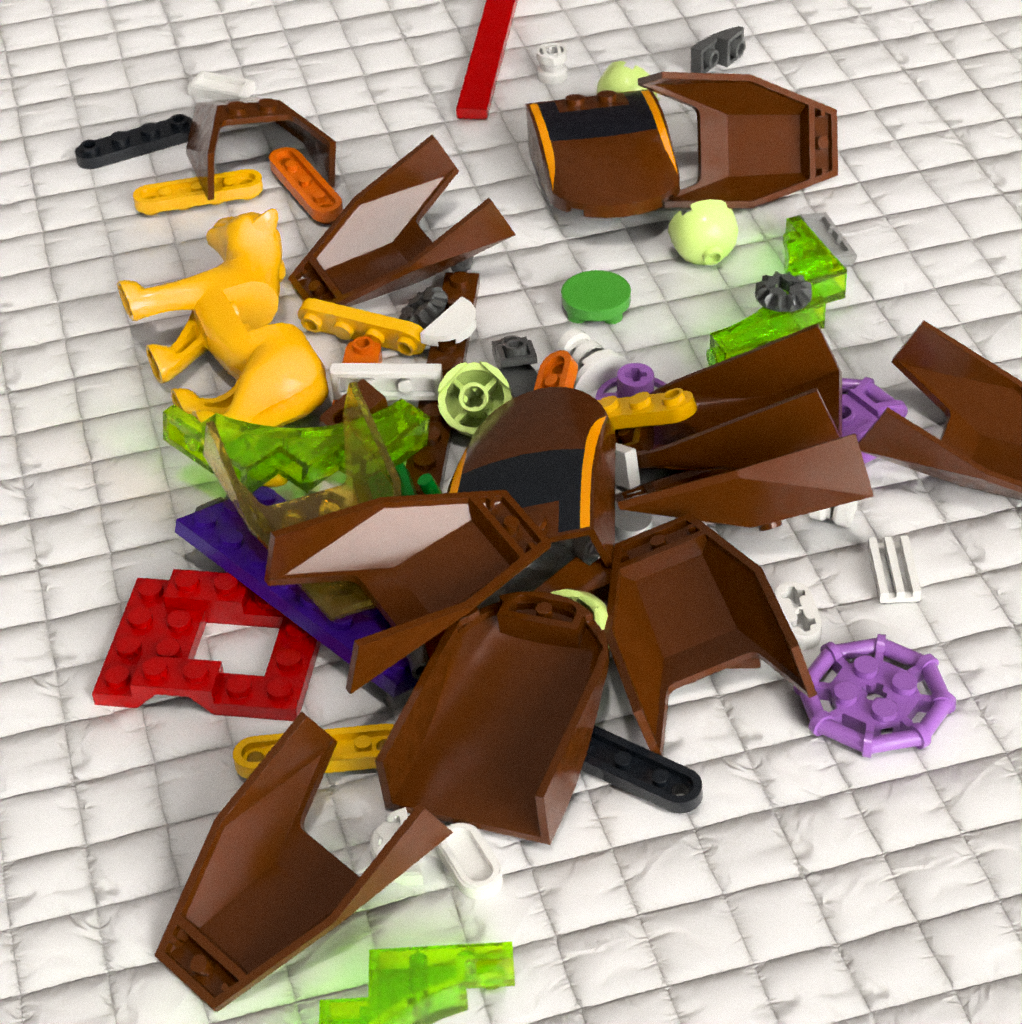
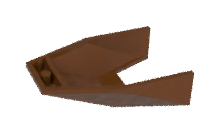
(213, 115)
(751, 138)
(378, 237)
(982, 411)
(760, 492)
(414, 558)
(688, 609)
(269, 886)

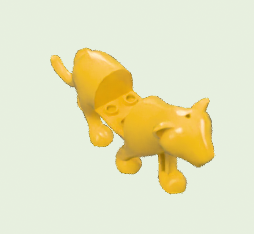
(230, 317)

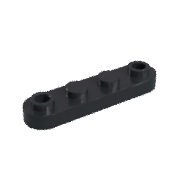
(134, 142)
(642, 772)

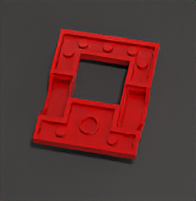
(161, 637)

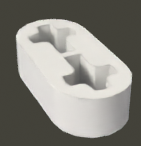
(805, 614)

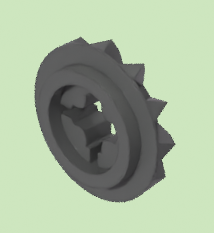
(771, 295)
(425, 306)

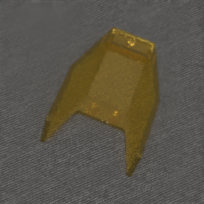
(368, 477)

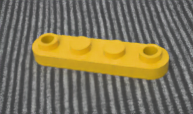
(188, 192)
(353, 323)
(649, 409)
(355, 748)

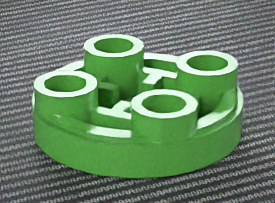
(596, 297)

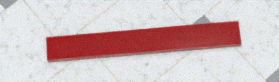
(486, 59)

